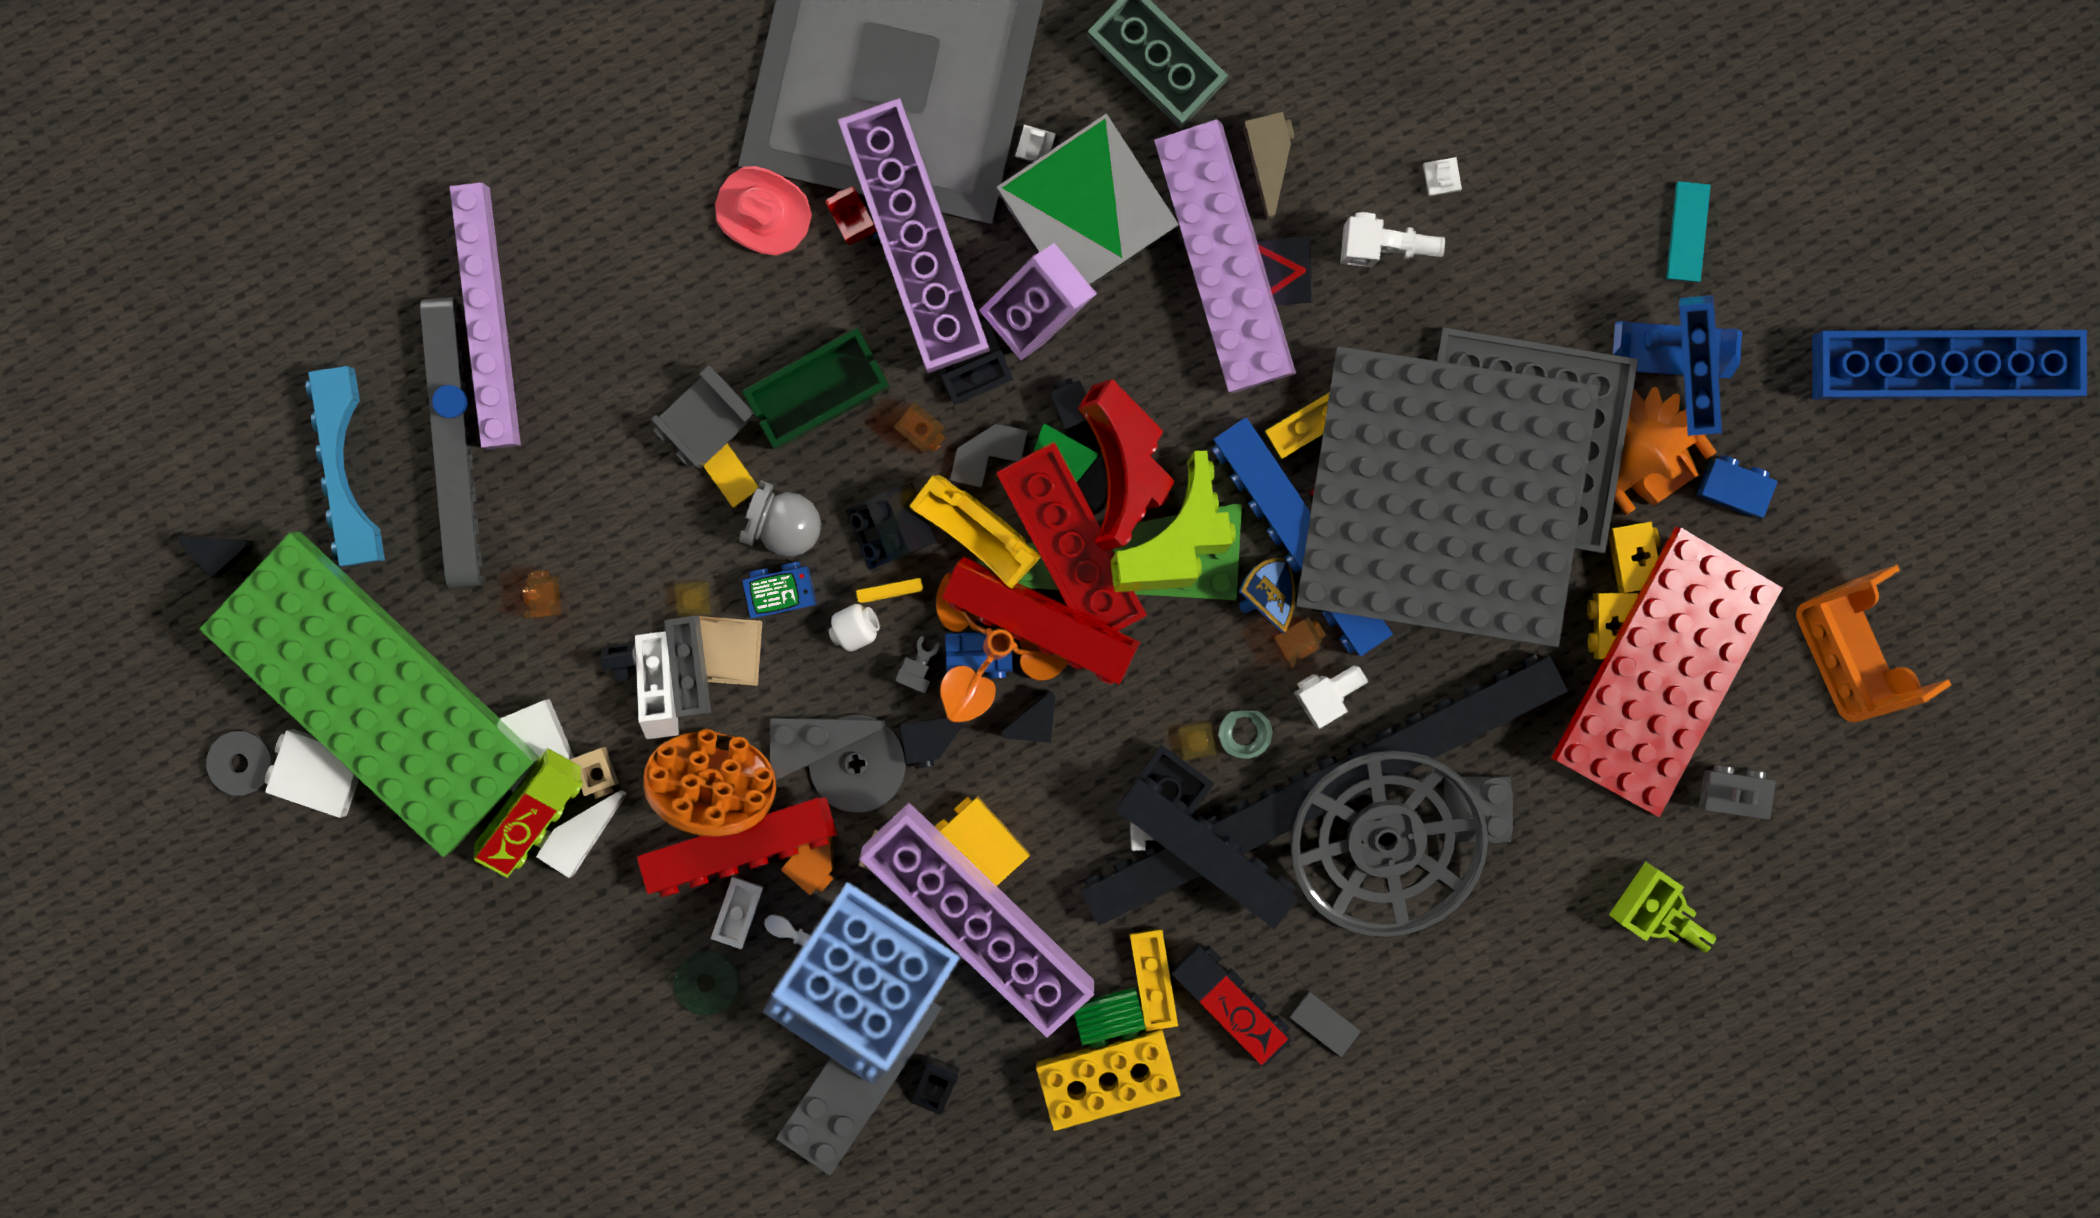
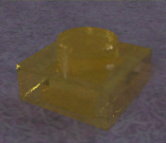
(693, 599)
(1197, 741)

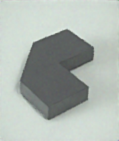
(973, 456)

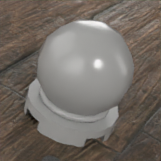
(783, 522)

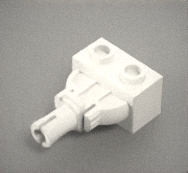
(1366, 239)

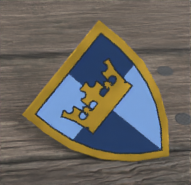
(1271, 591)

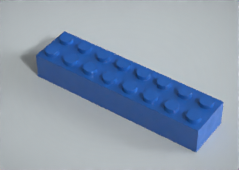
(1949, 364)

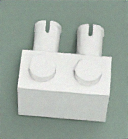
(1323, 697)

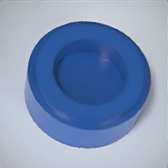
(449, 401)

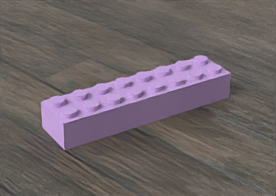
(913, 235)
(1225, 256)
(977, 920)

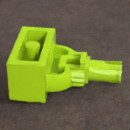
(1655, 906)

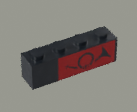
(1231, 1005)

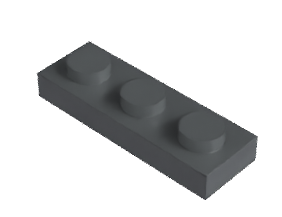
(687, 666)

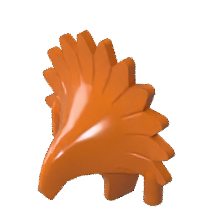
(1656, 450)

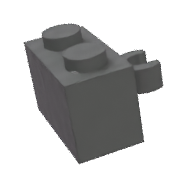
(1736, 793)

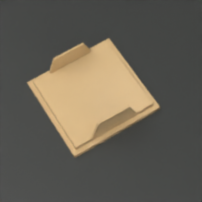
(731, 650)

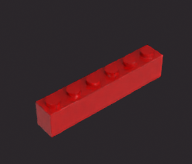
(1040, 621)
(706, 856)

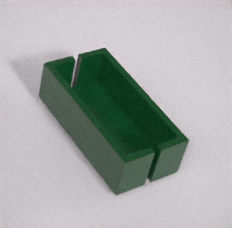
(816, 389)

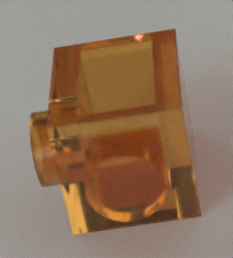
(921, 429)

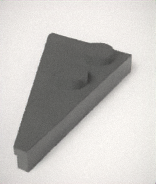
(805, 741)

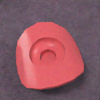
(762, 211)

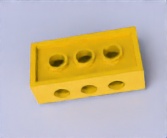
(1106, 1100)

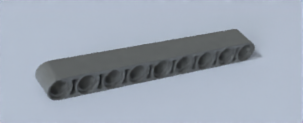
(450, 446)

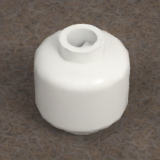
(854, 627)

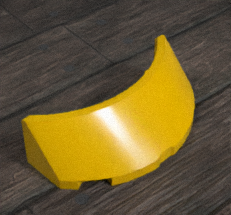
(976, 529)

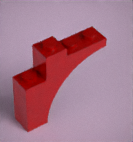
(1133, 476)

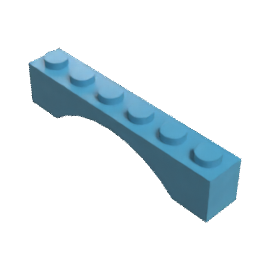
(334, 401)

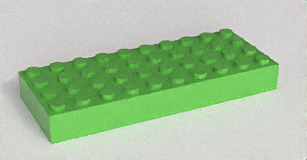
(370, 693)

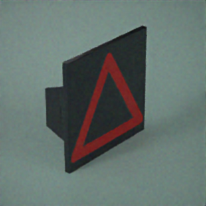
(1288, 269)

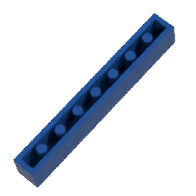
(1288, 520)

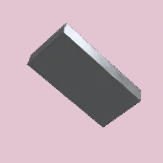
(1325, 1023)

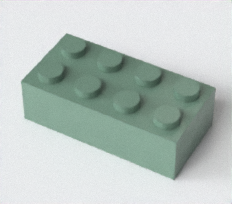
(1157, 58)

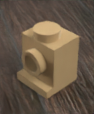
(596, 759)

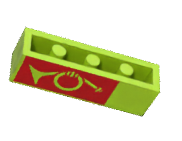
(528, 813)

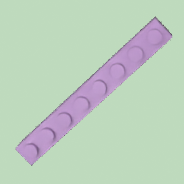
(485, 316)

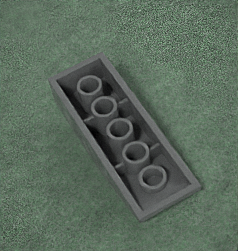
(842, 1103)

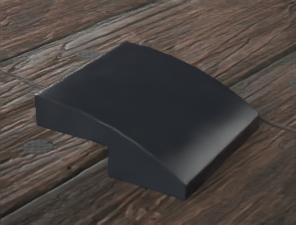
(977, 373)

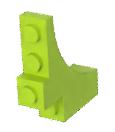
(1171, 556)

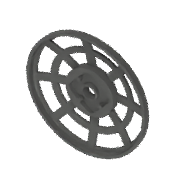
(1392, 859)

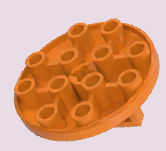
(709, 787)

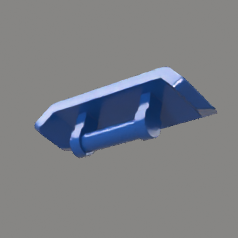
(1660, 348)

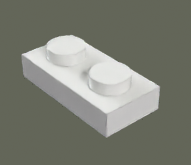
(737, 912)

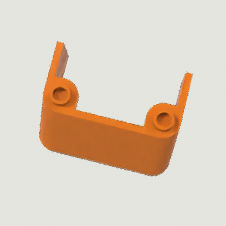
(1851, 656)

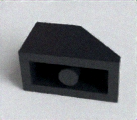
(928, 740)

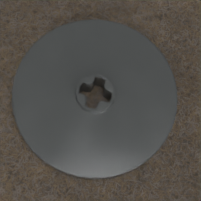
(877, 779)

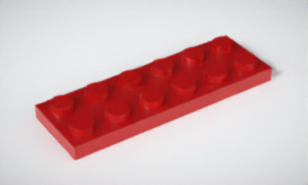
(1065, 537)

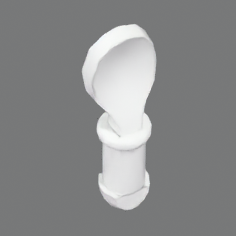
(782, 928)

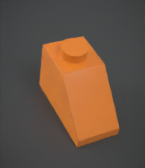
(811, 867)

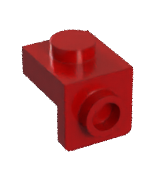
(851, 215)

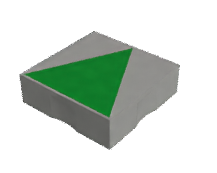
(1088, 201)

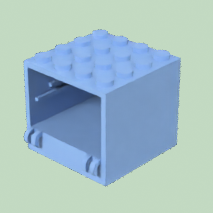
(861, 984)

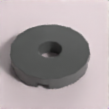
(220, 762)

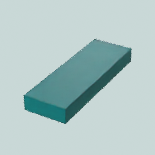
(1688, 232)

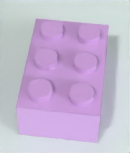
(1037, 301)

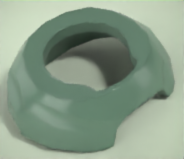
(1249, 751)

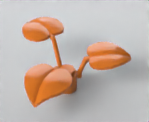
(966, 692)

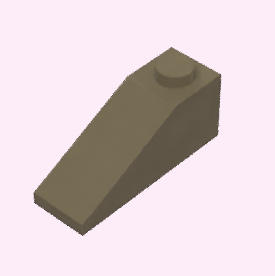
(1269, 149)

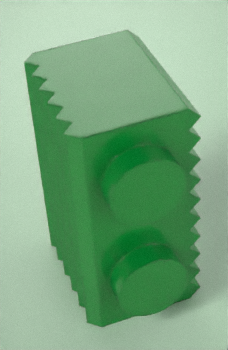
(1110, 1017)

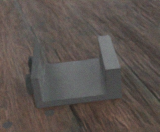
(703, 419)

